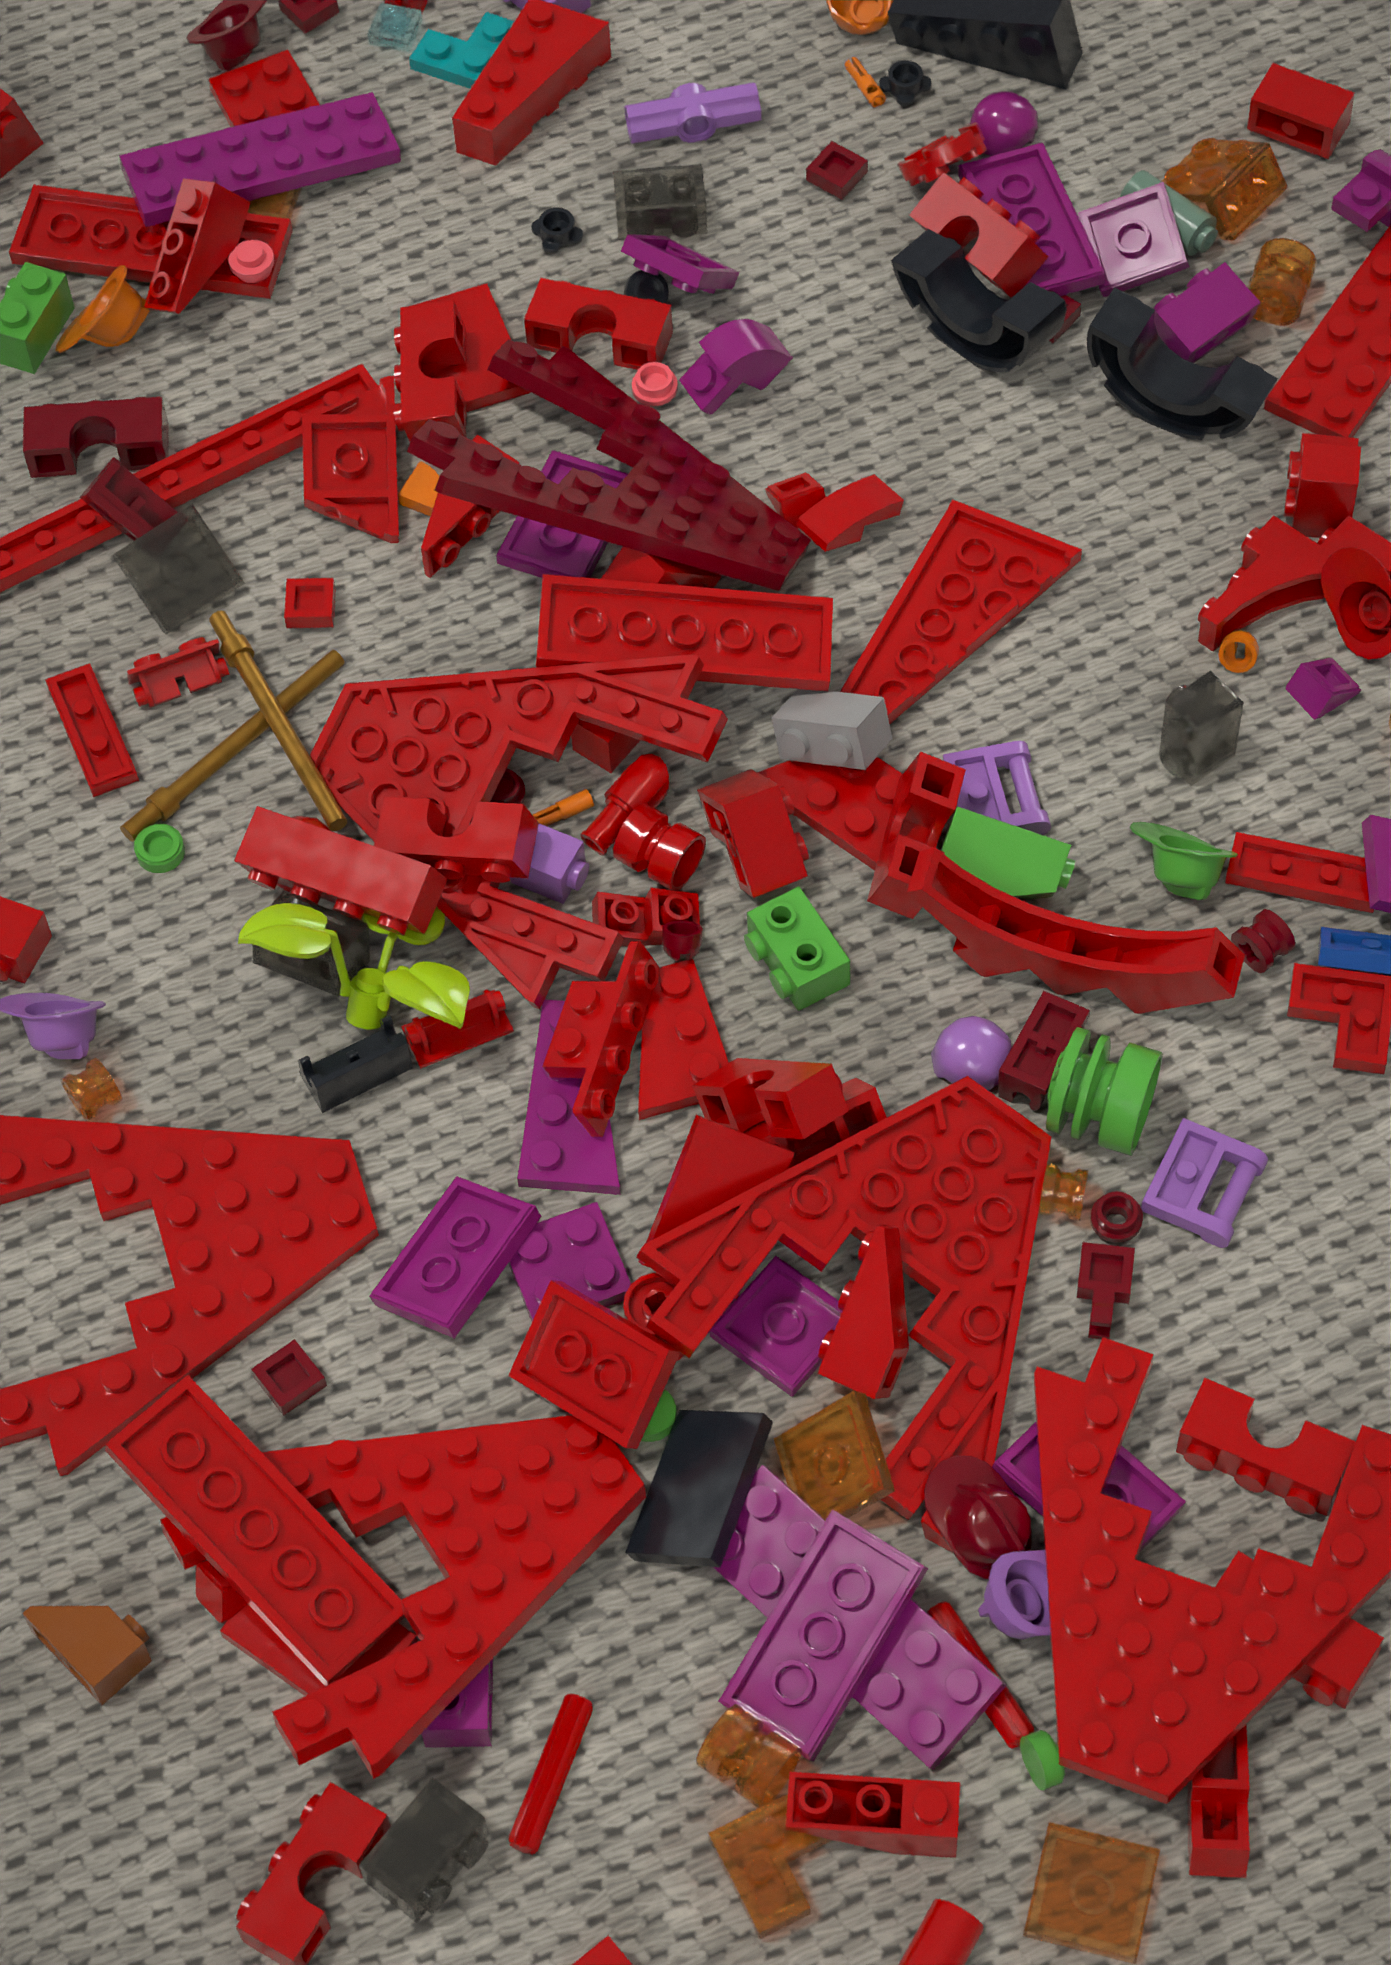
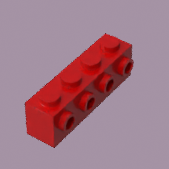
(341, 871)

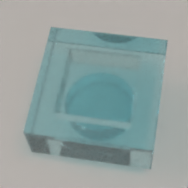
(395, 27)

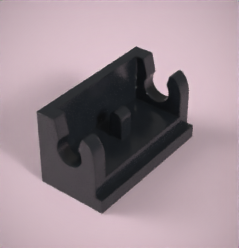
(357, 1067)

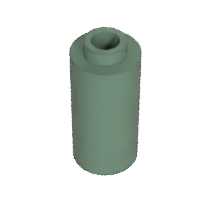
(1193, 222)

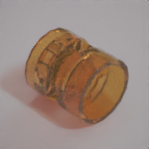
(1282, 280)
(747, 1755)

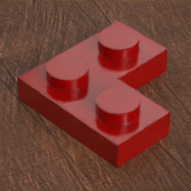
(1353, 1000)

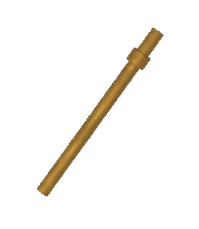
(240, 656)
(166, 801)

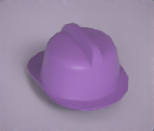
(55, 1022)
(1018, 1595)

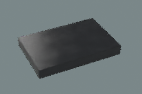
(699, 1488)

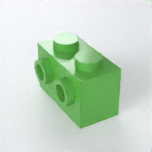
(32, 316)
(797, 949)

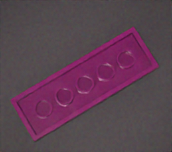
(265, 155)
(923, 1678)

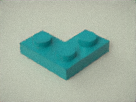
(457, 59)

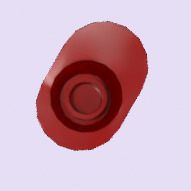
(1359, 600)

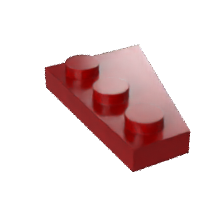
(677, 1041)

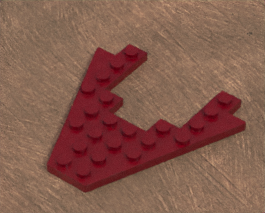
(666, 506)

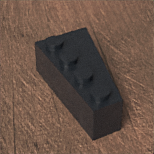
(1007, 36)

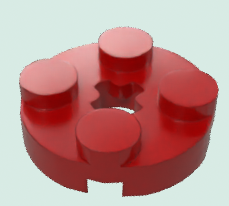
(934, 158)

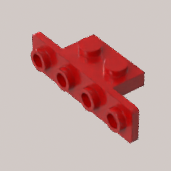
(599, 1035)

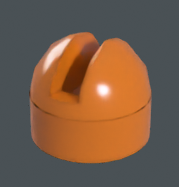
(1229, 647)

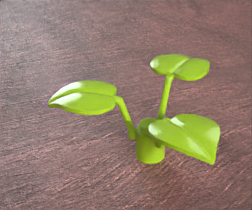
(426, 986)

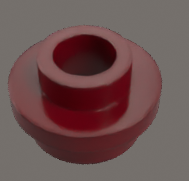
(1121, 1204)

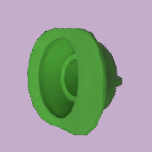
(1182, 860)

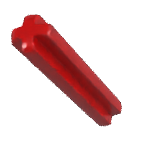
(1004, 1710)
(550, 1773)

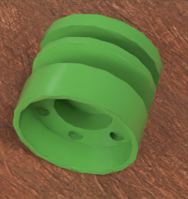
(1103, 1091)

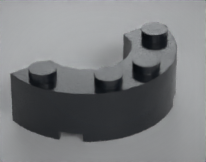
(970, 316)
(1164, 386)

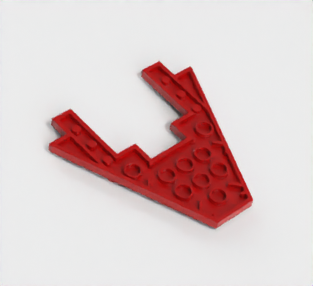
(452, 745)
(966, 1195)
(244, 1237)
(505, 1522)
(1153, 1662)

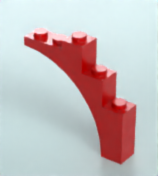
(1280, 571)
(1071, 954)

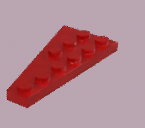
(956, 597)

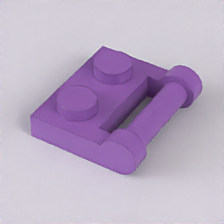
(983, 788)
(1188, 1174)

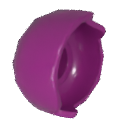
(1005, 121)

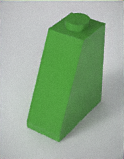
(1007, 855)

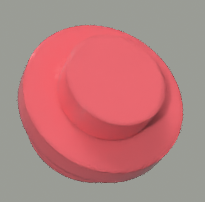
(251, 261)
(654, 384)

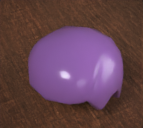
(971, 1049)

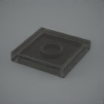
(178, 569)

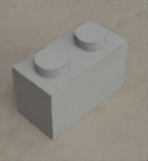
(832, 728)

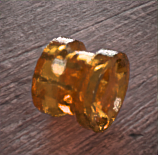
(91, 1089)
(1063, 1192)

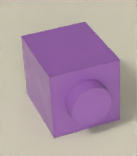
(556, 865)

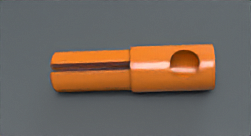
(865, 82)
(565, 808)

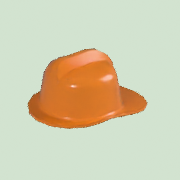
(110, 317)

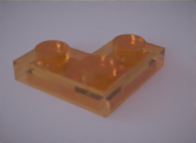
(756, 1860)

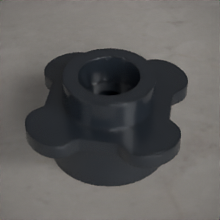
(905, 81)
(556, 220)

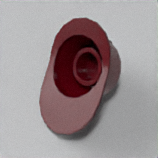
(229, 32)
(976, 1513)

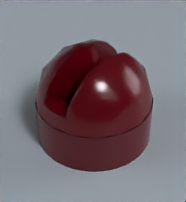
(681, 938)

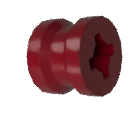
(1264, 940)

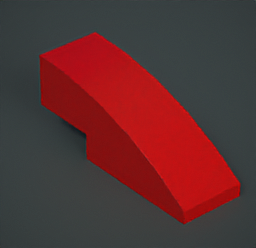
(1220, 1813)

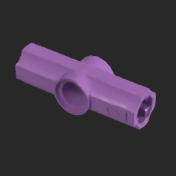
(692, 112)

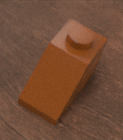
(92, 1645)

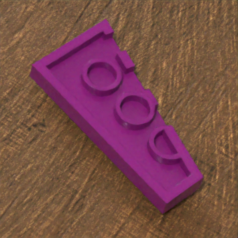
(555, 1145)

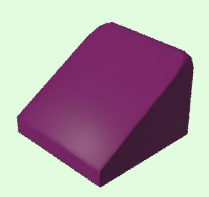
(1321, 686)

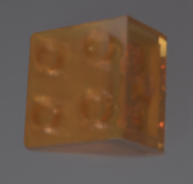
(1232, 179)

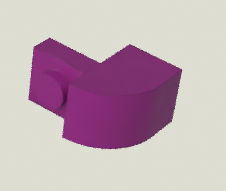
(1368, 194)
(733, 355)

